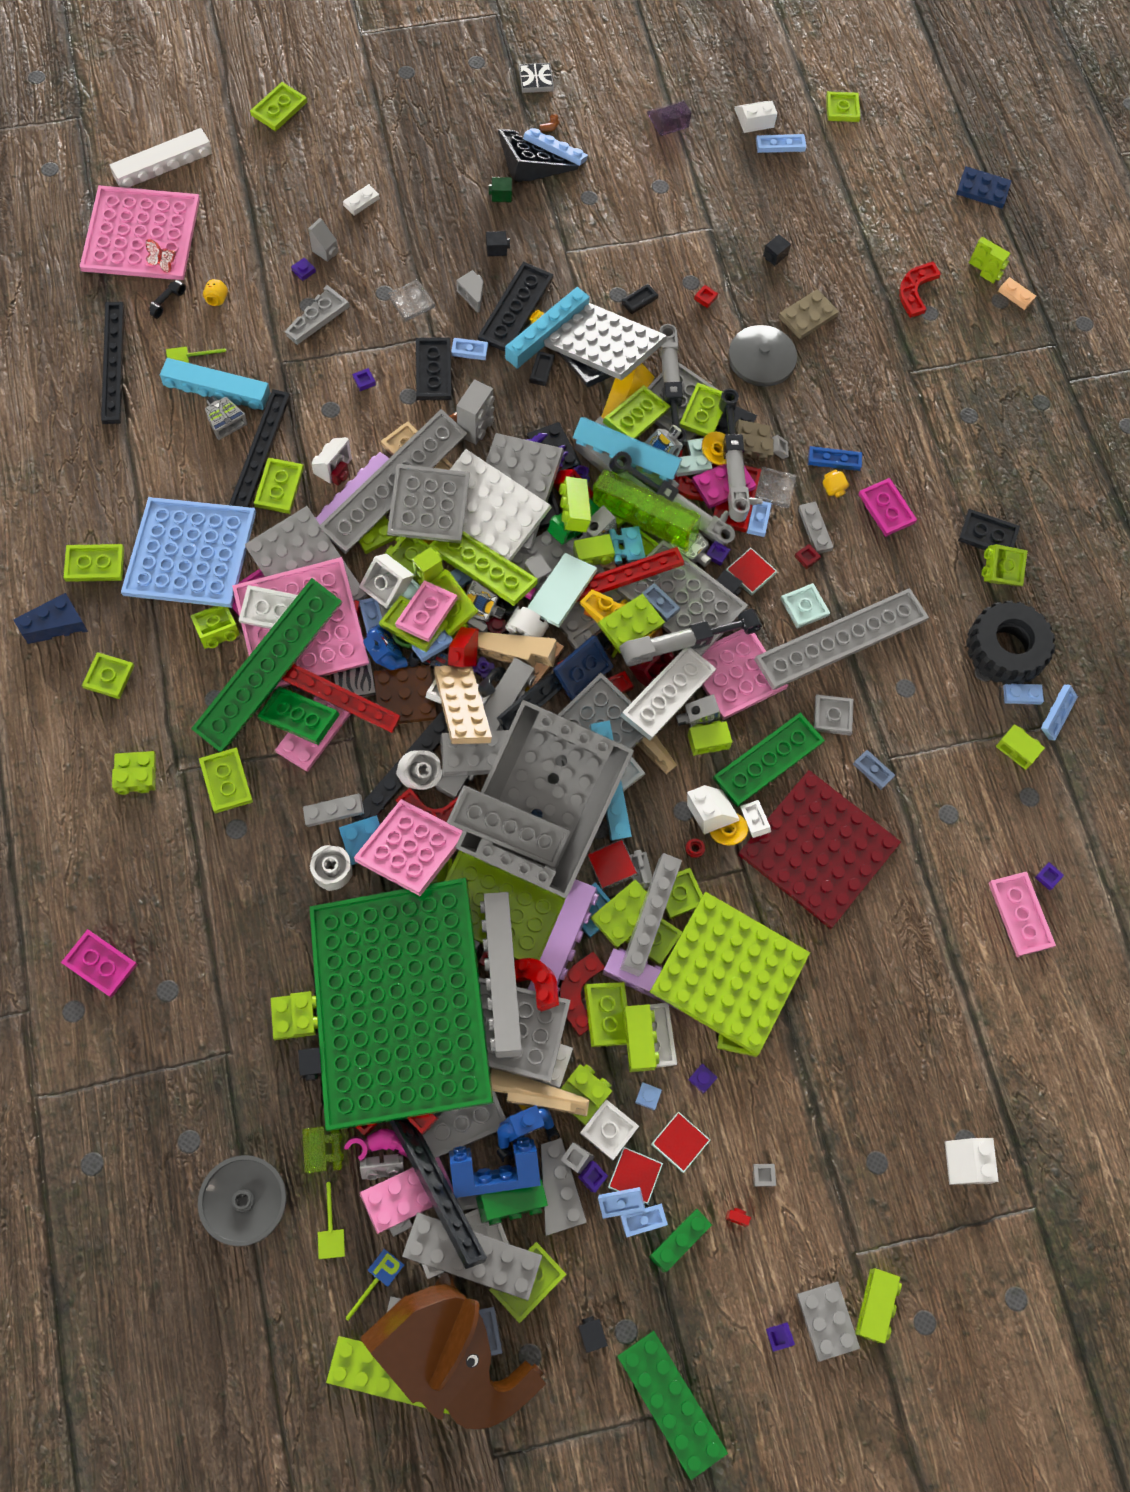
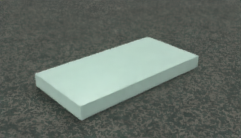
(562, 589)

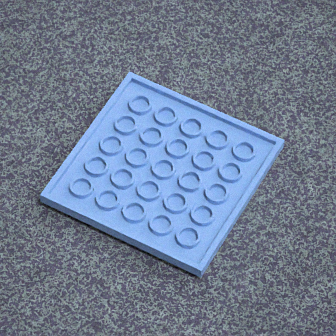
(189, 552)

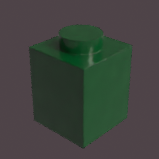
(501, 189)

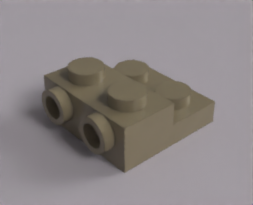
(756, 440)

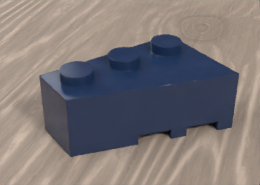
(50, 620)

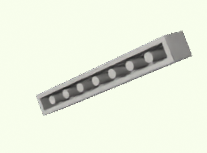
(508, 691)
(502, 975)

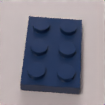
(983, 187)
(582, 667)

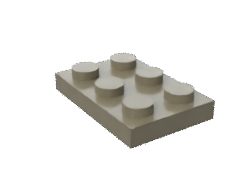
(808, 314)

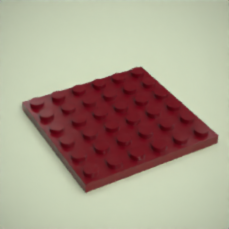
(820, 849)

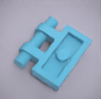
(632, 544)

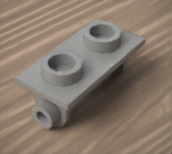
(643, 868)
(373, 1169)

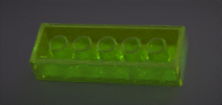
(647, 510)

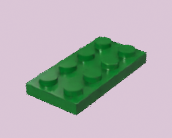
(298, 715)

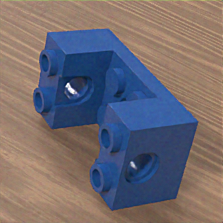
(506, 1178)

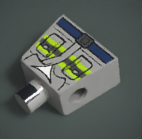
(224, 416)
(700, 712)

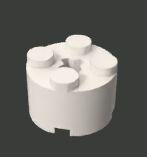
(526, 623)
(409, 769)
(334, 857)

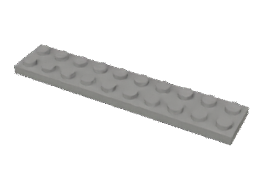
(374, 496)
(841, 638)

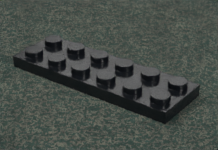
(515, 306)

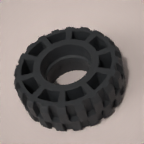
(1024, 624)

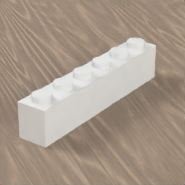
(161, 158)

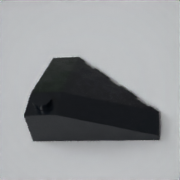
(530, 161)

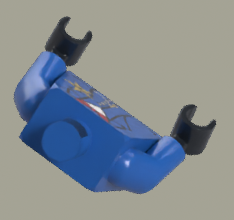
(385, 650)
(523, 1124)

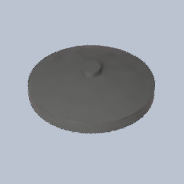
(762, 356)
(242, 1200)

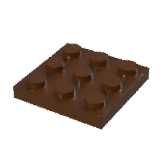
(405, 693)

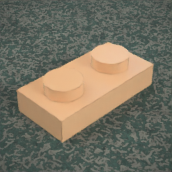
(1017, 293)

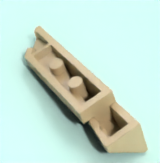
(525, 648)
(656, 752)
(531, 1093)

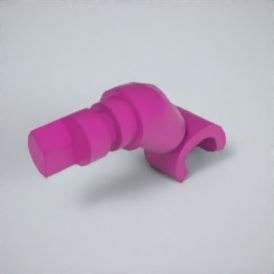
(378, 1140)

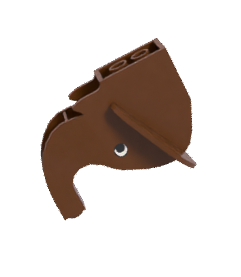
(442, 1357)

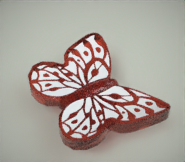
(159, 256)

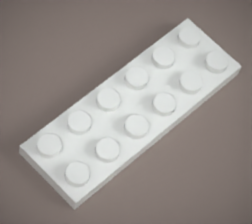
(668, 692)

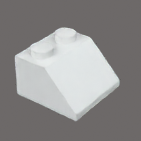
(756, 116)
(329, 458)
(386, 580)
(711, 808)
(971, 1161)

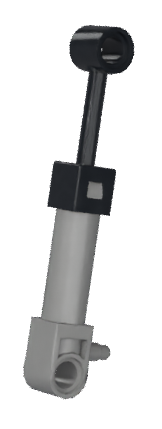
(672, 386)
(733, 453)
(710, 526)
(696, 636)

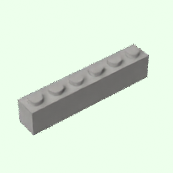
(650, 915)

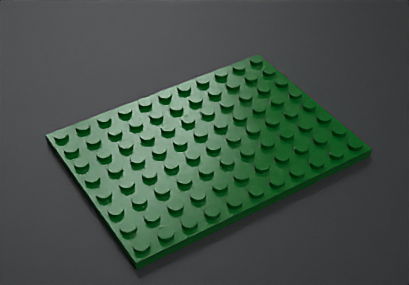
(399, 1006)

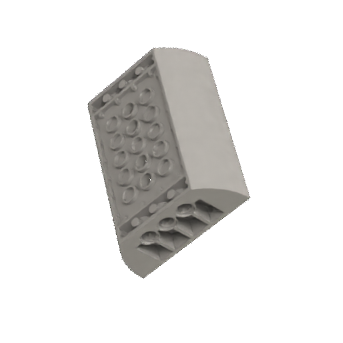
(574, 802)

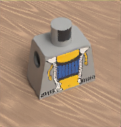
(666, 440)
(485, 602)

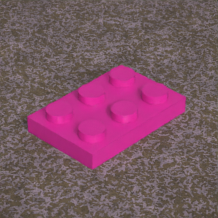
(714, 485)
(887, 507)
(99, 963)

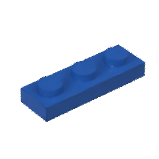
(835, 458)

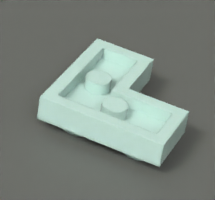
(696, 461)

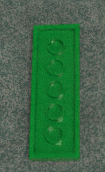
(768, 759)
(672, 1405)

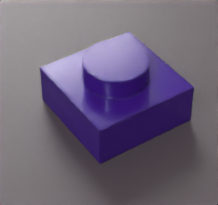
(303, 269)
(364, 379)
(718, 553)
(1049, 876)
(702, 1078)
(592, 1176)
(780, 1336)

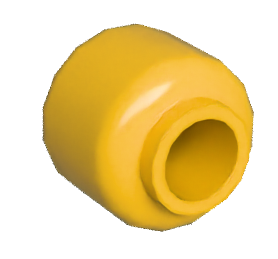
(215, 292)
(835, 483)

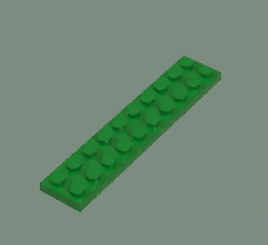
(267, 665)

